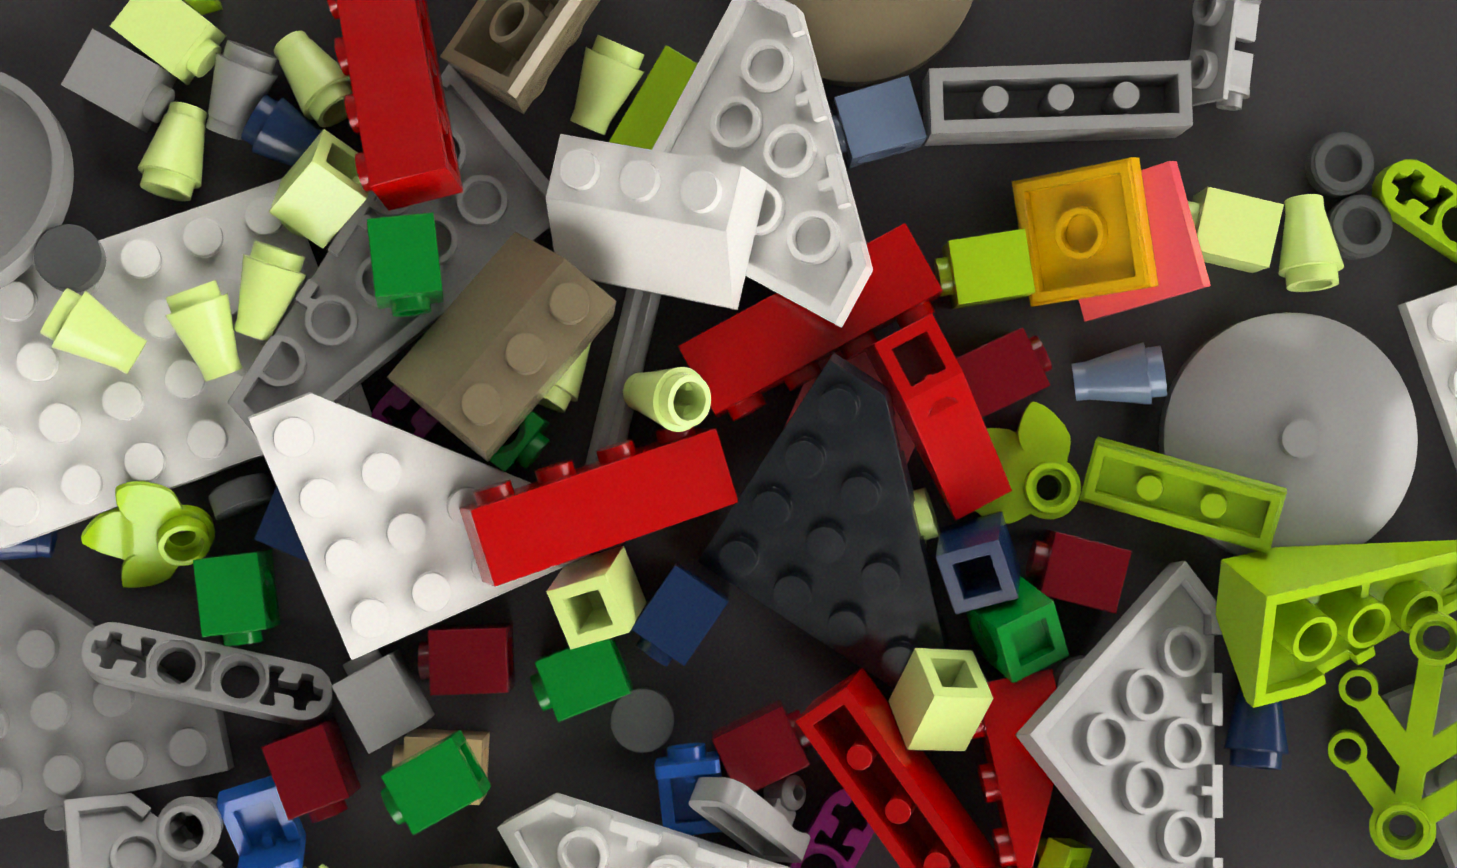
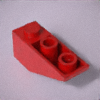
(940, 415)
(1011, 772)

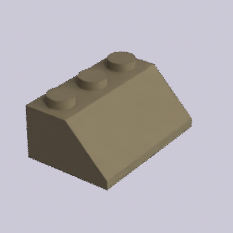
(516, 45)
(504, 343)

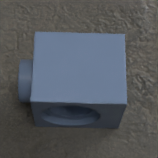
(878, 122)

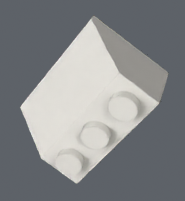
(654, 219)

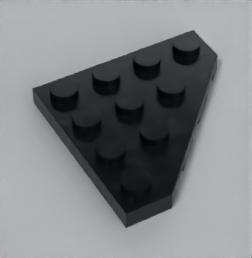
(835, 529)

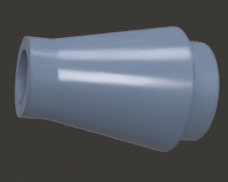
(1122, 376)

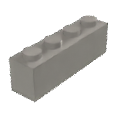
(1057, 102)

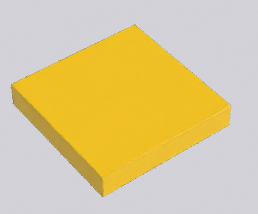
(1086, 231)

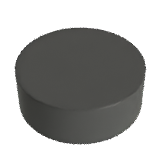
(1339, 165)
(1360, 226)
(70, 258)
(241, 496)
(642, 720)

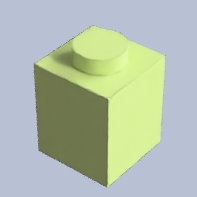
(171, 36)
(320, 191)
(1235, 228)
(597, 597)
(940, 699)

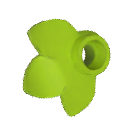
(1027, 455)
(145, 533)

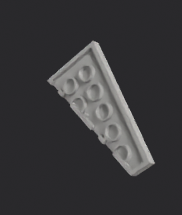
(335, 326)

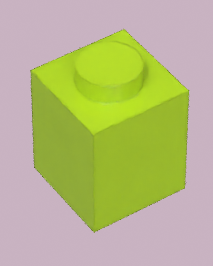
(985, 269)

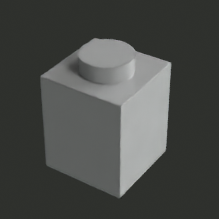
(121, 81)
(382, 698)

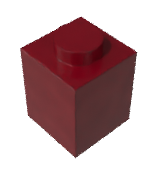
(1006, 370)
(1078, 570)
(468, 659)
(762, 746)
(312, 771)

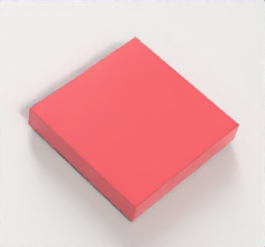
(1174, 242)

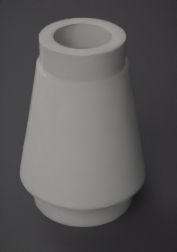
(238, 84)
(180, 832)

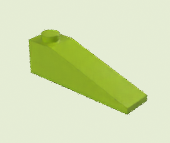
(1321, 605)

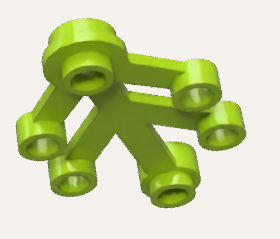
(1413, 749)

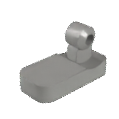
(755, 822)

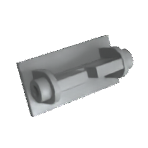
(1216, 68)

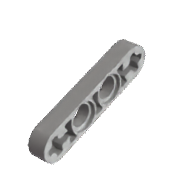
(205, 684)

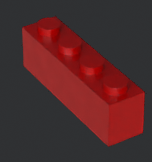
(396, 101)
(785, 341)
(596, 504)
(892, 785)

